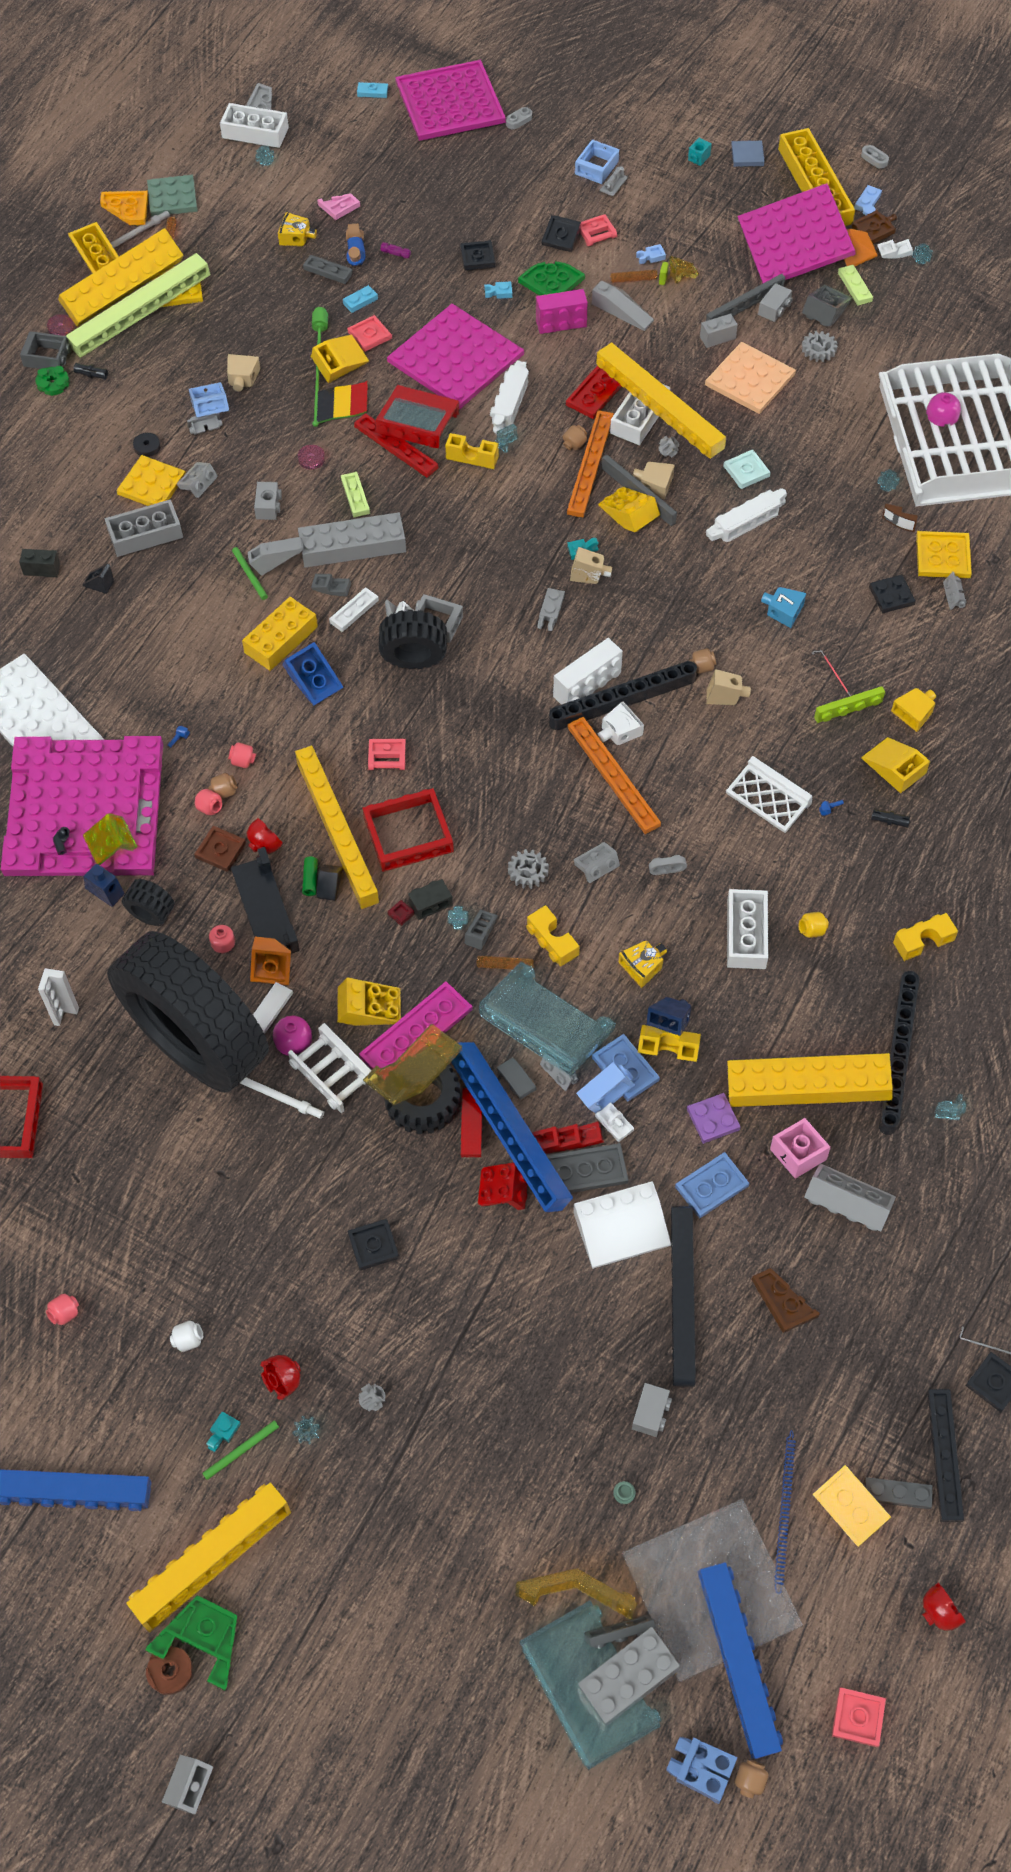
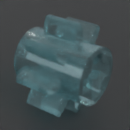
(264, 155)
(922, 253)
(888, 480)
(458, 917)
(305, 1423)

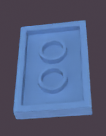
(624, 1053)
(712, 1185)

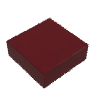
(401, 912)

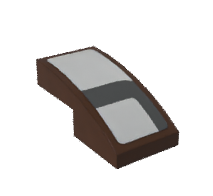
(896, 517)

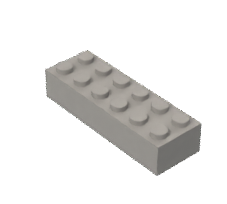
(352, 539)

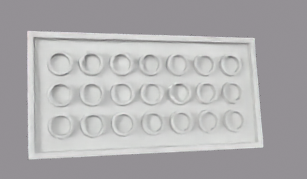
(36, 707)

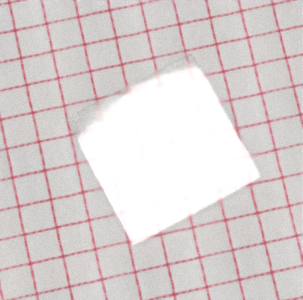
(673, 1595)

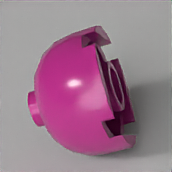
(943, 409)
(292, 1034)

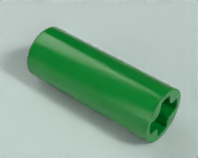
(310, 876)

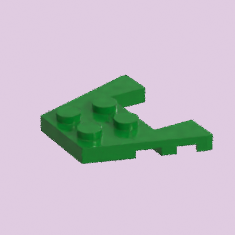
(205, 1628)

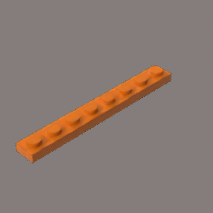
(590, 464)
(614, 775)

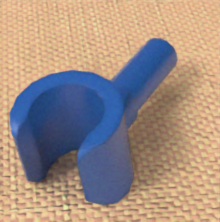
(180, 732)
(825, 808)

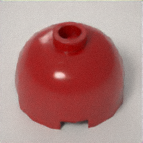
(261, 836)
(281, 1375)
(941, 1609)

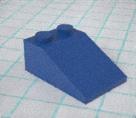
(312, 674)

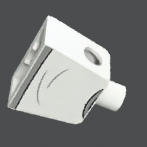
(621, 725)

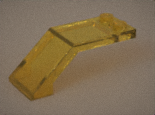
(415, 1067)
(532, 1589)

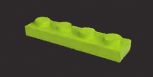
(849, 704)

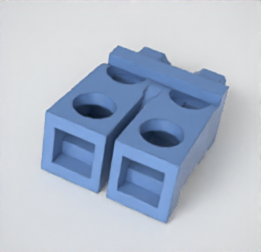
(694, 1769)

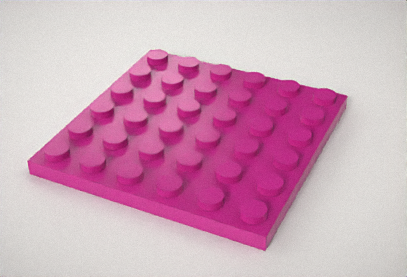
(450, 100)
(796, 234)
(455, 355)

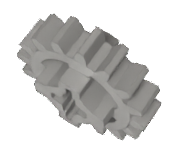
(819, 346)
(527, 870)

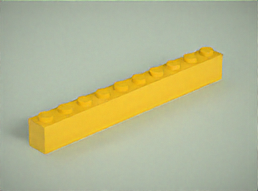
(661, 400)
(337, 827)

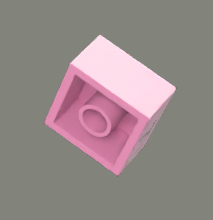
(800, 1148)

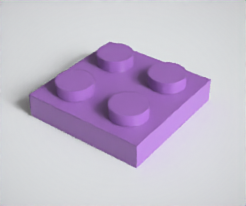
(713, 1118)

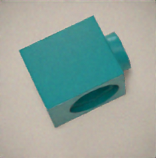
(699, 151)

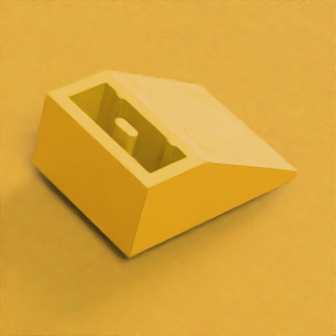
(338, 357)
(630, 508)
(897, 763)
(368, 1003)

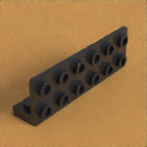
(264, 902)

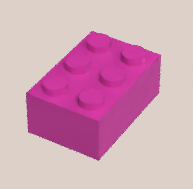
(561, 311)

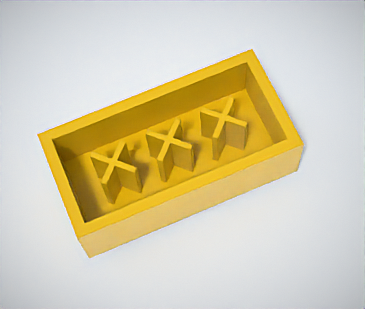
(280, 633)

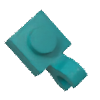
(590, 545)
(223, 1429)

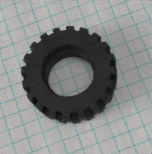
(412, 639)
(433, 1115)

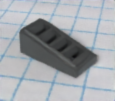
(476, 939)

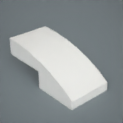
(897, 250)

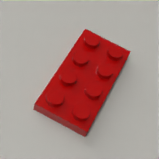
(593, 393)

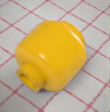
(813, 924)

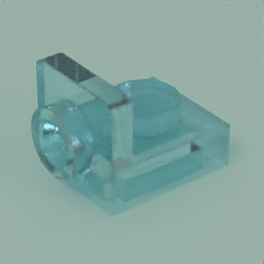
(506, 436)
(949, 1110)

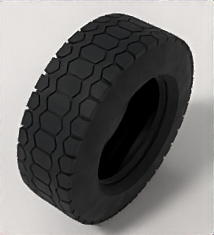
(188, 1011)

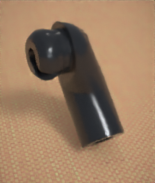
(60, 839)

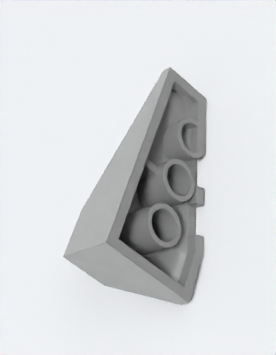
(620, 304)

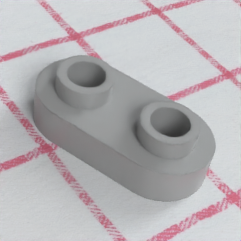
(519, 118)
(875, 156)
(667, 865)

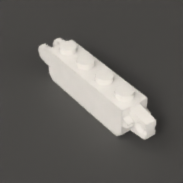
(510, 396)
(747, 516)

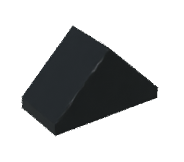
(100, 579)
(329, 882)

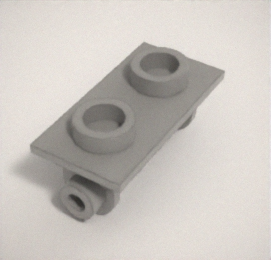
(615, 181)
(197, 423)
(953, 588)
(559, 1076)

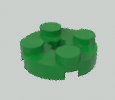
(44, 378)

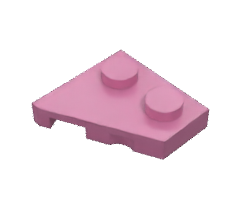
(339, 205)

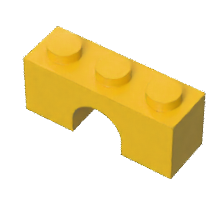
(459, 450)
(938, 928)
(561, 948)
(654, 1040)

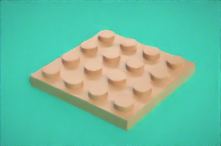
(750, 377)

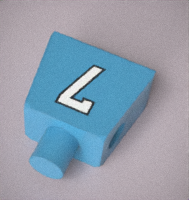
(784, 605)

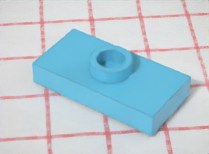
(373, 90)

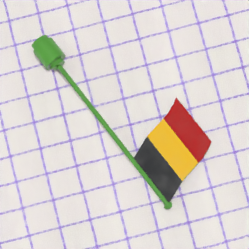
(335, 401)

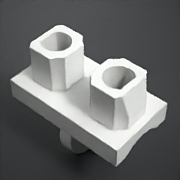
(614, 1122)

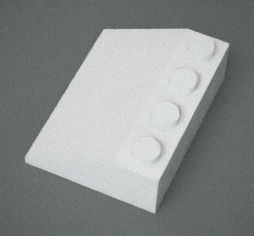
(622, 1224)

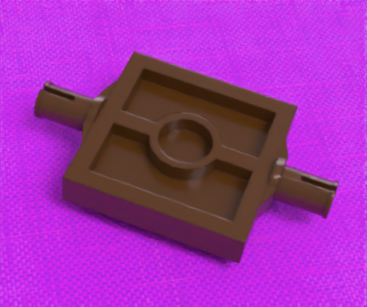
(875, 225)

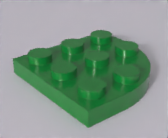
(551, 278)

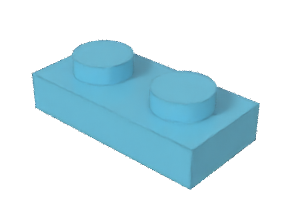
(360, 299)

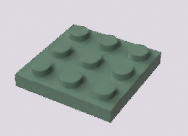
(172, 194)

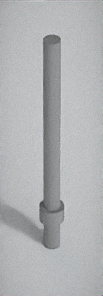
(154, 221)

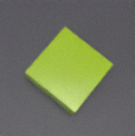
(663, 273)

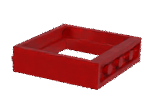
(416, 853)
(35, 1089)

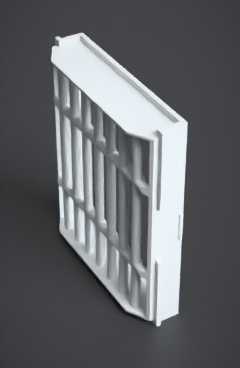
(958, 486)

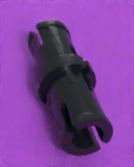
(96, 372)
(890, 818)

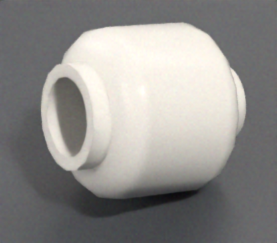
(186, 1336)

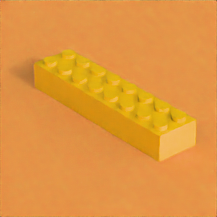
(812, 168)
(120, 277)
(810, 1080)
(208, 1557)

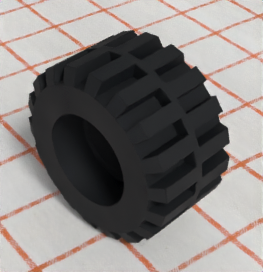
(148, 902)

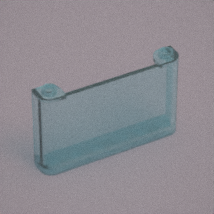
(544, 1020)
(563, 1660)

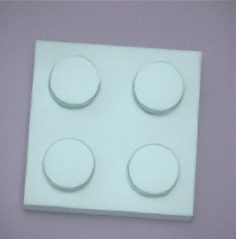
(746, 469)

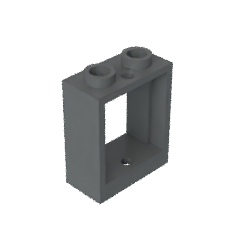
(44, 340)

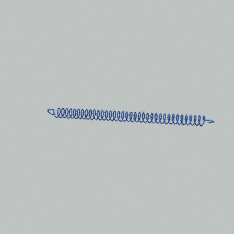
(787, 1517)

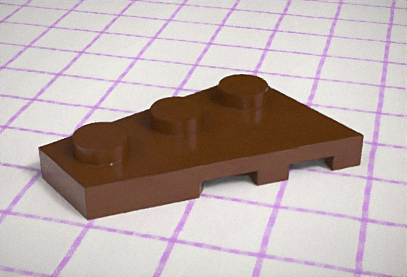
(782, 1302)

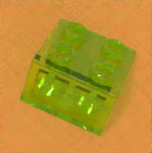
(108, 837)

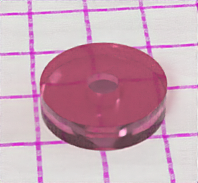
(60, 325)
(311, 457)

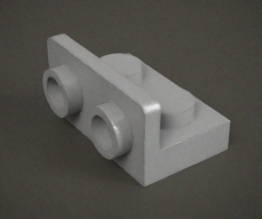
(198, 478)
(597, 862)

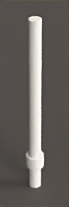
(303, 1107)

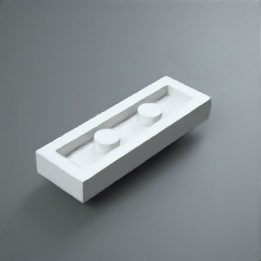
(353, 609)

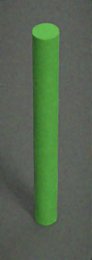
(249, 573)
(240, 1450)

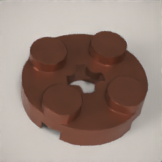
(181, 1675)

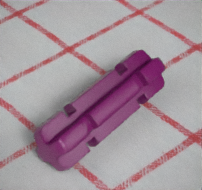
(395, 250)

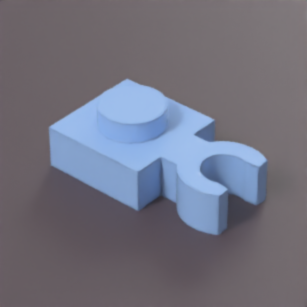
(652, 253)

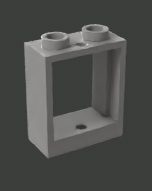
(454, 610)

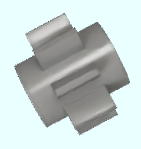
(668, 446)
(372, 1397)

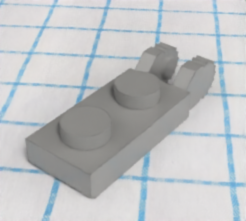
(551, 608)

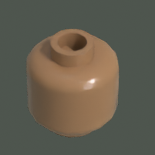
(574, 437)
(704, 660)
(224, 785)
(751, 1778)

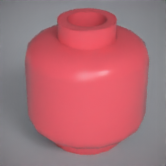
(241, 755)
(208, 802)
(222, 938)
(62, 1309)

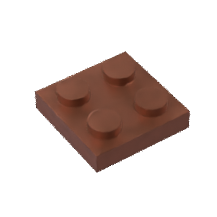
(220, 848)

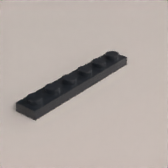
(945, 1455)

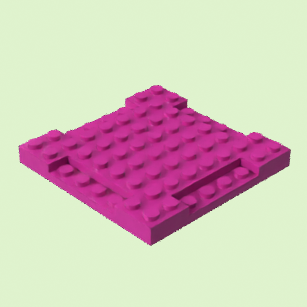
(75, 788)

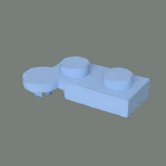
(867, 200)

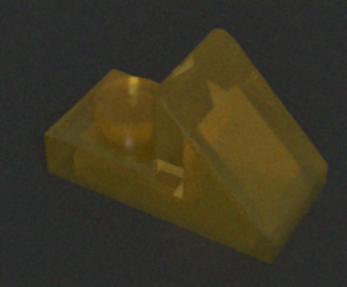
(681, 268)

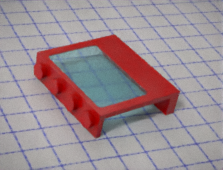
(416, 416)

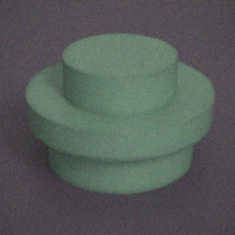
(624, 1492)

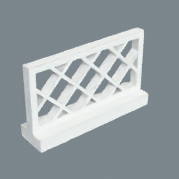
(781, 785)

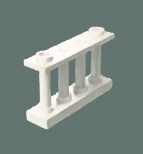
(339, 1049)

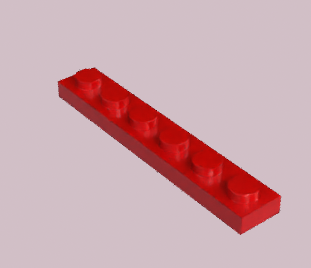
(398, 447)

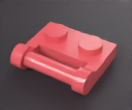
(595, 226)
(387, 749)

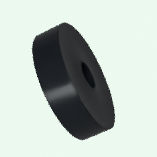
(146, 444)

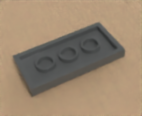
(591, 1168)

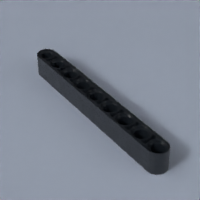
(633, 691)
(901, 1043)
(682, 1296)

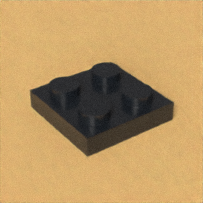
(561, 233)
(477, 255)
(892, 594)
(373, 1244)
(992, 1382)

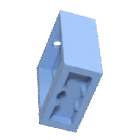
(592, 171)
(208, 401)
(606, 1087)

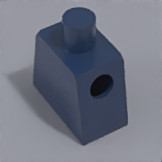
(100, 881)
(669, 1015)

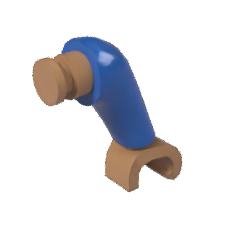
(356, 248)

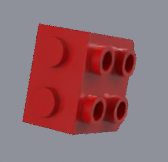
(502, 1185)

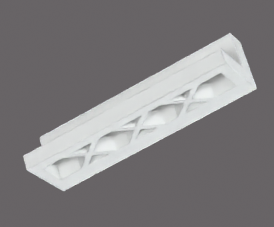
(57, 995)

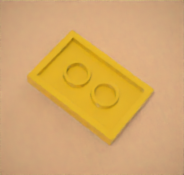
(851, 1506)

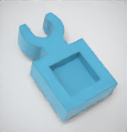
(501, 290)

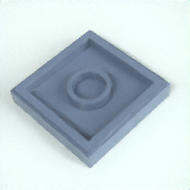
(747, 153)

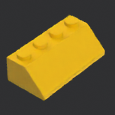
(93, 246)

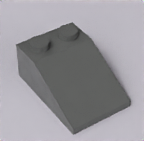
(826, 305)

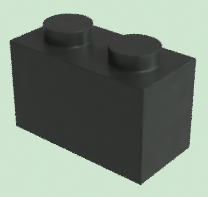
(39, 562)
(430, 899)

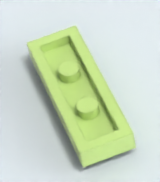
(855, 285)
(355, 494)

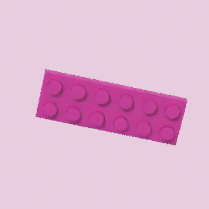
(441, 1008)

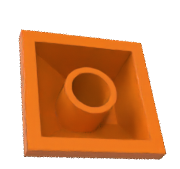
(863, 248)
(270, 961)

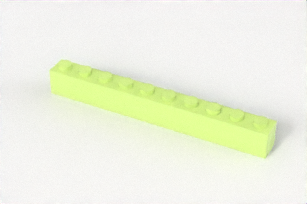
(138, 305)

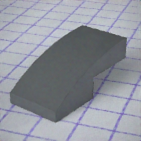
(332, 586)
(516, 1078)

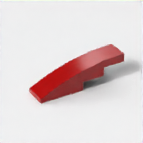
(470, 1126)
(569, 1137)

